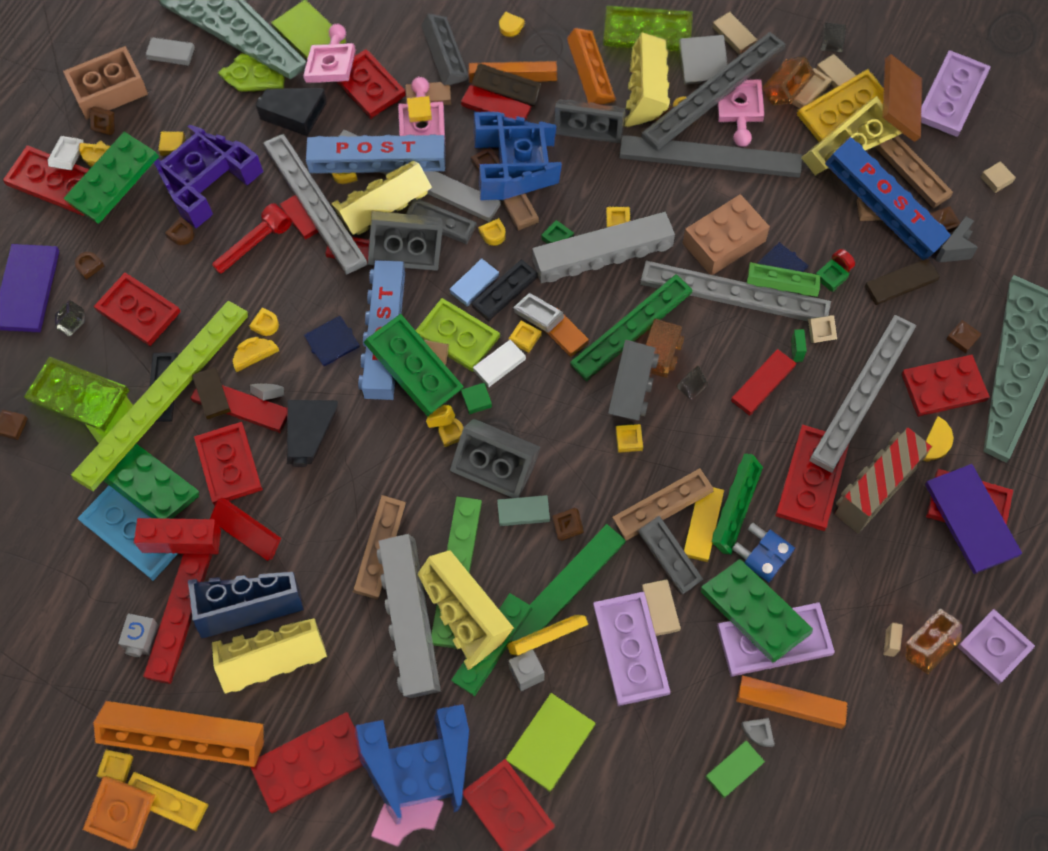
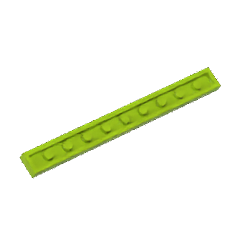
(159, 396)

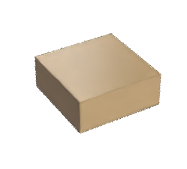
(997, 177)
(822, 329)
(893, 639)

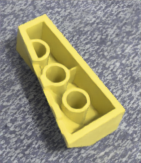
(647, 80)
(864, 126)
(382, 196)
(464, 607)
(267, 654)

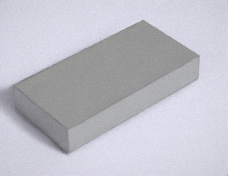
(170, 51)
(539, 312)

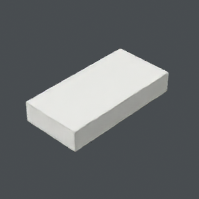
(65, 153)
(499, 363)

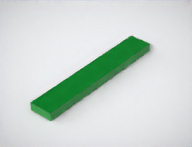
(631, 327)
(571, 581)

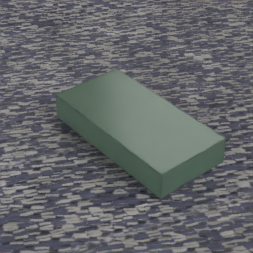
(523, 510)

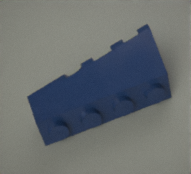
(242, 602)

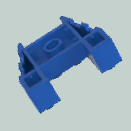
(521, 152)
(418, 770)

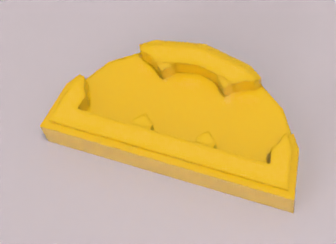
(92, 152)
(252, 351)
(940, 438)

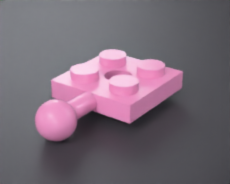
(320, 56)
(749, 111)
(435, 126)

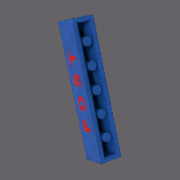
(887, 198)

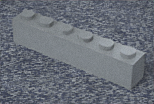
(603, 247)
(408, 616)

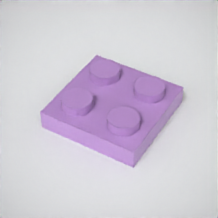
(996, 646)

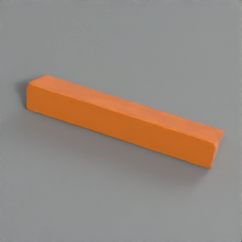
(590, 67)
(530, 70)
(792, 702)

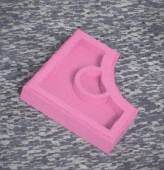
(413, 818)

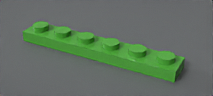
(462, 545)

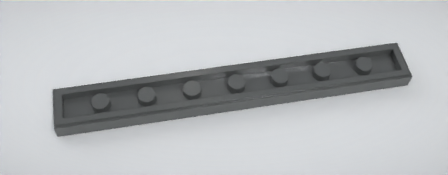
(713, 91)
(713, 157)

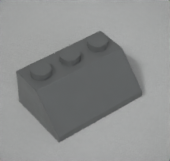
(589, 120)
(405, 239)
(633, 380)
(494, 458)

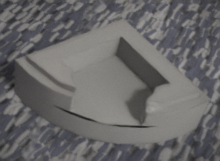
(266, 391)
(759, 732)

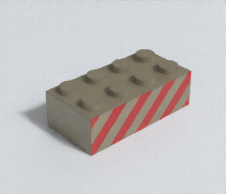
(881, 479)

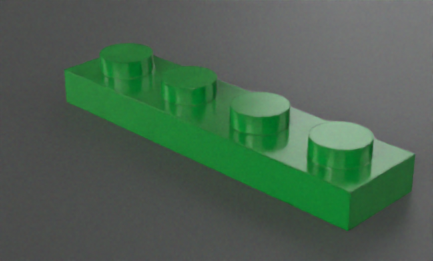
(737, 504)
(471, 680)

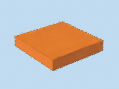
(119, 812)

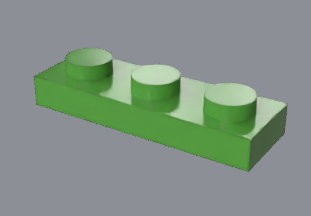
(783, 279)

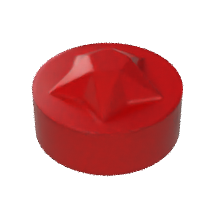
(844, 259)

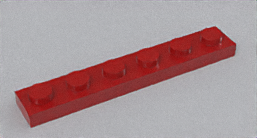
(175, 620)

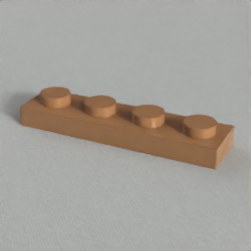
(915, 171)
(663, 503)
(384, 526)

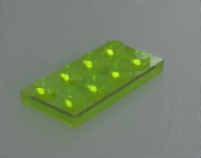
(626, 24)
(77, 393)

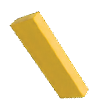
(703, 525)
(547, 634)
(171, 802)

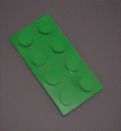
(111, 177)
(413, 364)
(151, 485)
(756, 610)

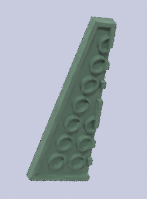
(243, 29)
(1019, 367)

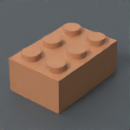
(106, 81)
(725, 235)

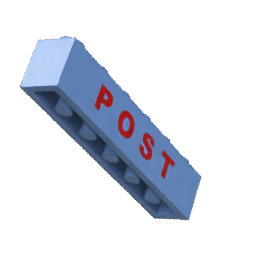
(374, 153)
(386, 304)

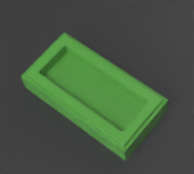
(735, 769)

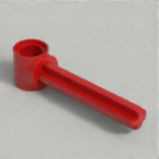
(273, 221)

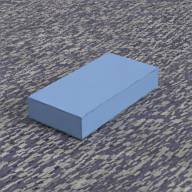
(474, 282)

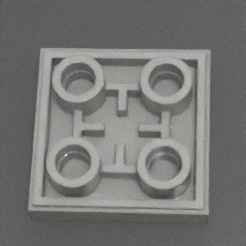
(702, 58)

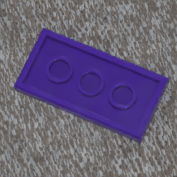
(27, 286)
(973, 519)

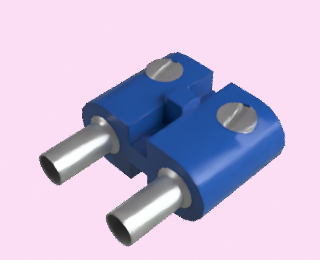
(768, 555)

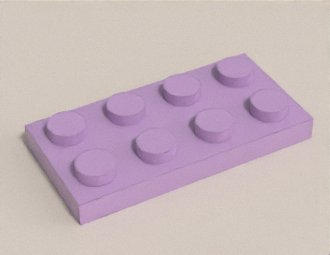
(953, 93)
(631, 648)
(745, 657)

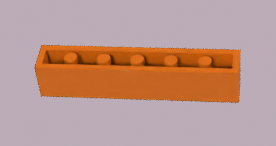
(179, 733)

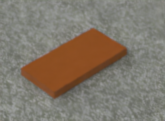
(902, 98)

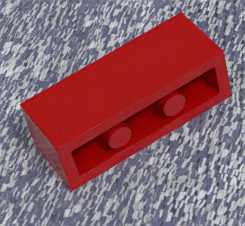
(177, 536)

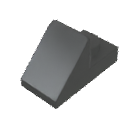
(957, 245)

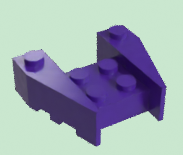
(198, 165)

